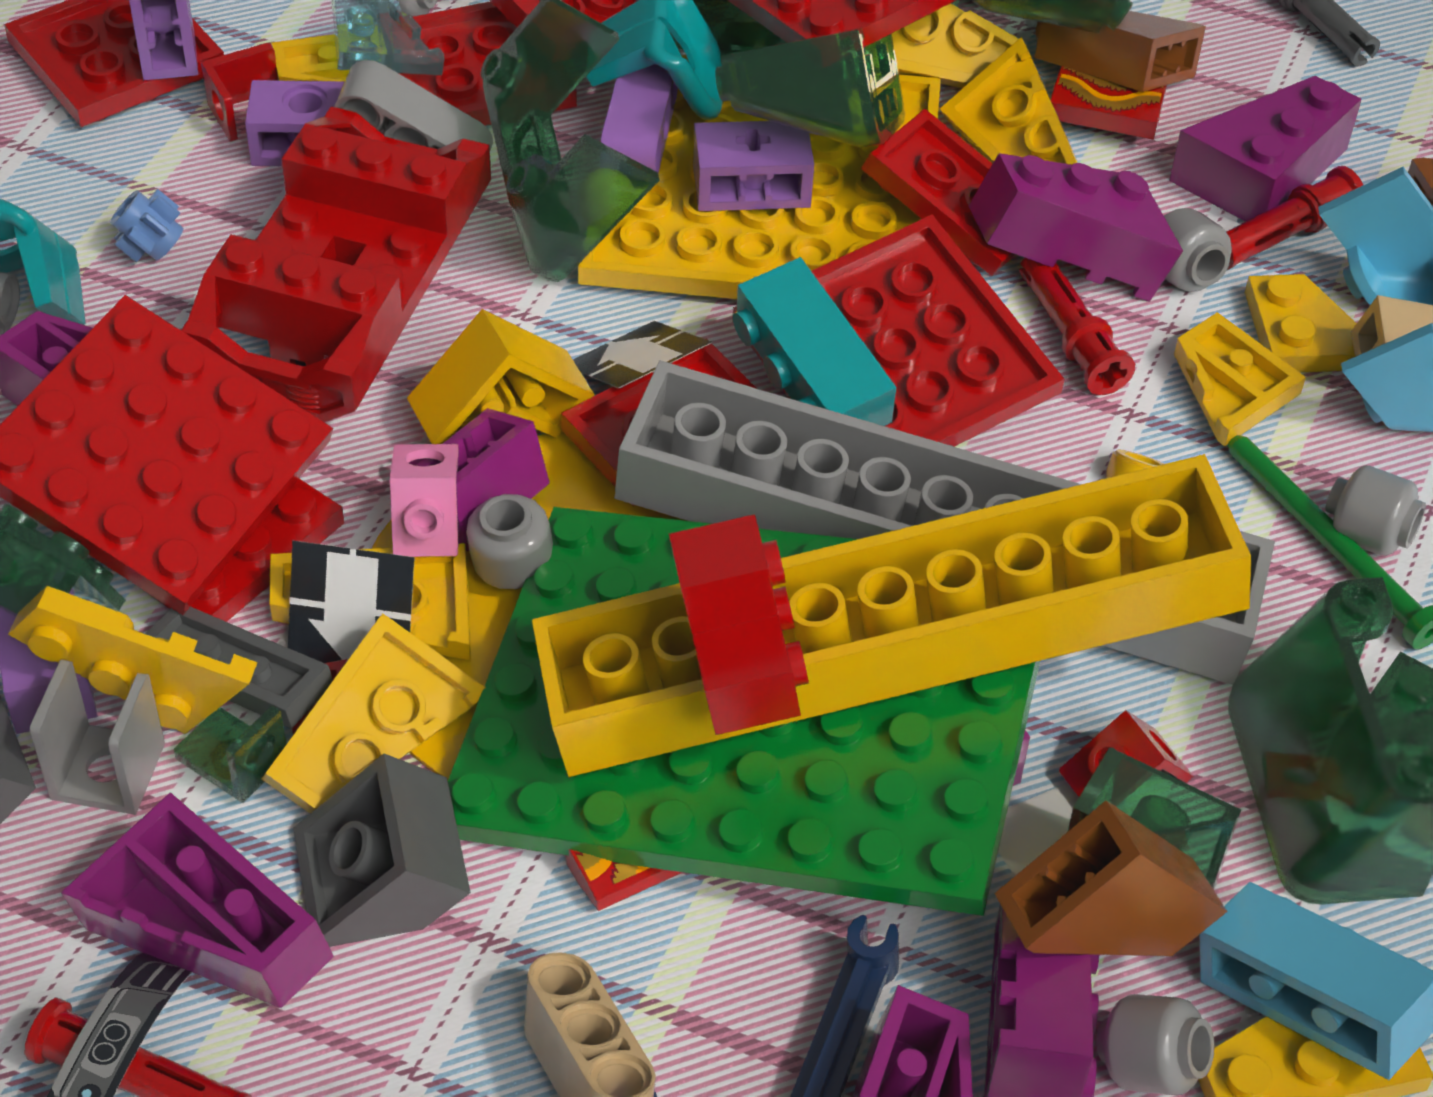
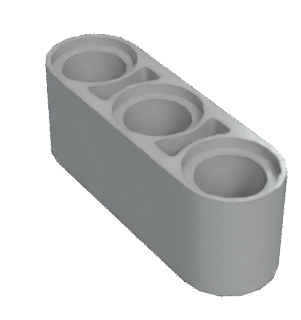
(405, 109)

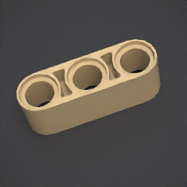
(582, 1033)

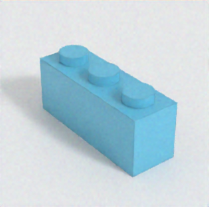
(1319, 979)

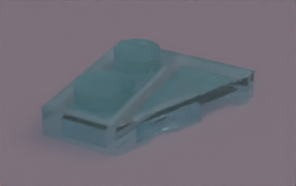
(382, 34)

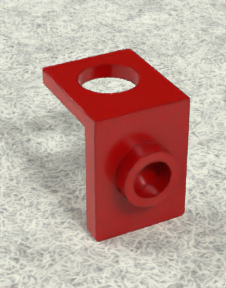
(230, 79)
(1130, 737)

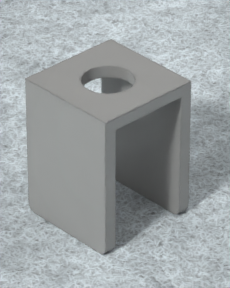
(69, 744)

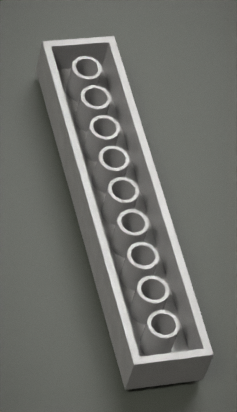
(736, 451)

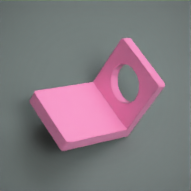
(424, 500)

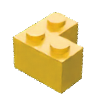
(500, 370)

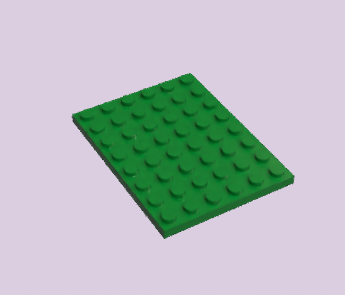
(852, 803)

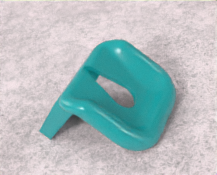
(647, 41)
(47, 261)

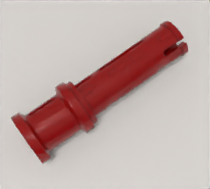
(1291, 217)
(1084, 336)
(148, 1074)

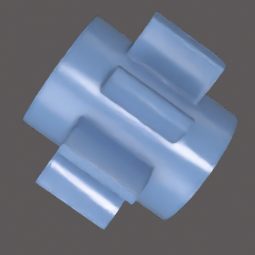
(146, 225)

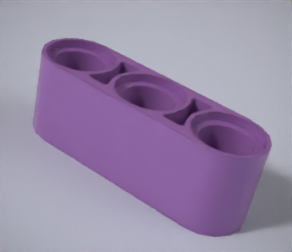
(641, 115)

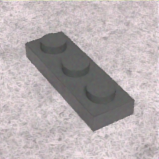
(281, 675)

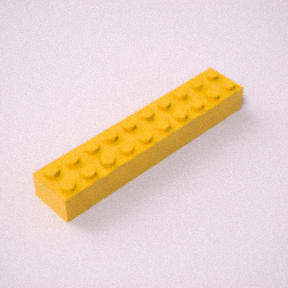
(914, 609)

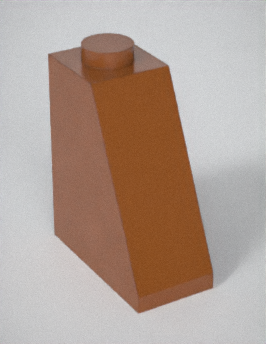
(1139, 54)
(1110, 892)

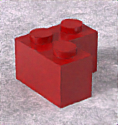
(739, 623)

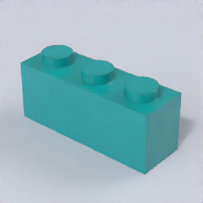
(811, 345)

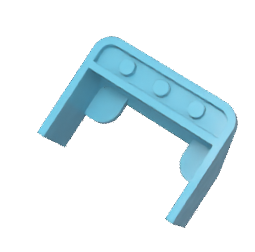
(1390, 255)

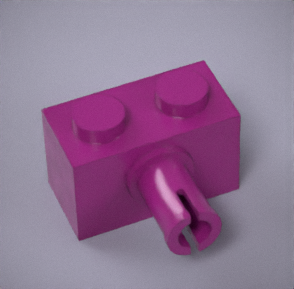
(494, 459)

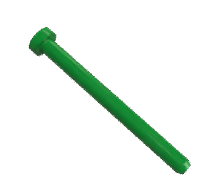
(1415, 618)

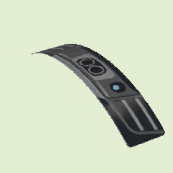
(117, 1028)

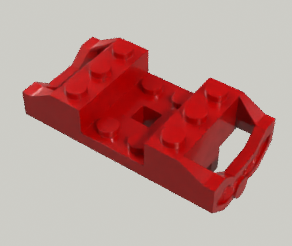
(339, 259)

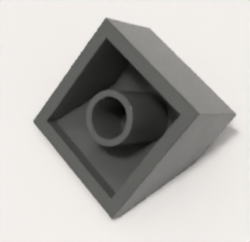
(381, 854)

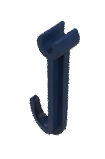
(848, 1012)

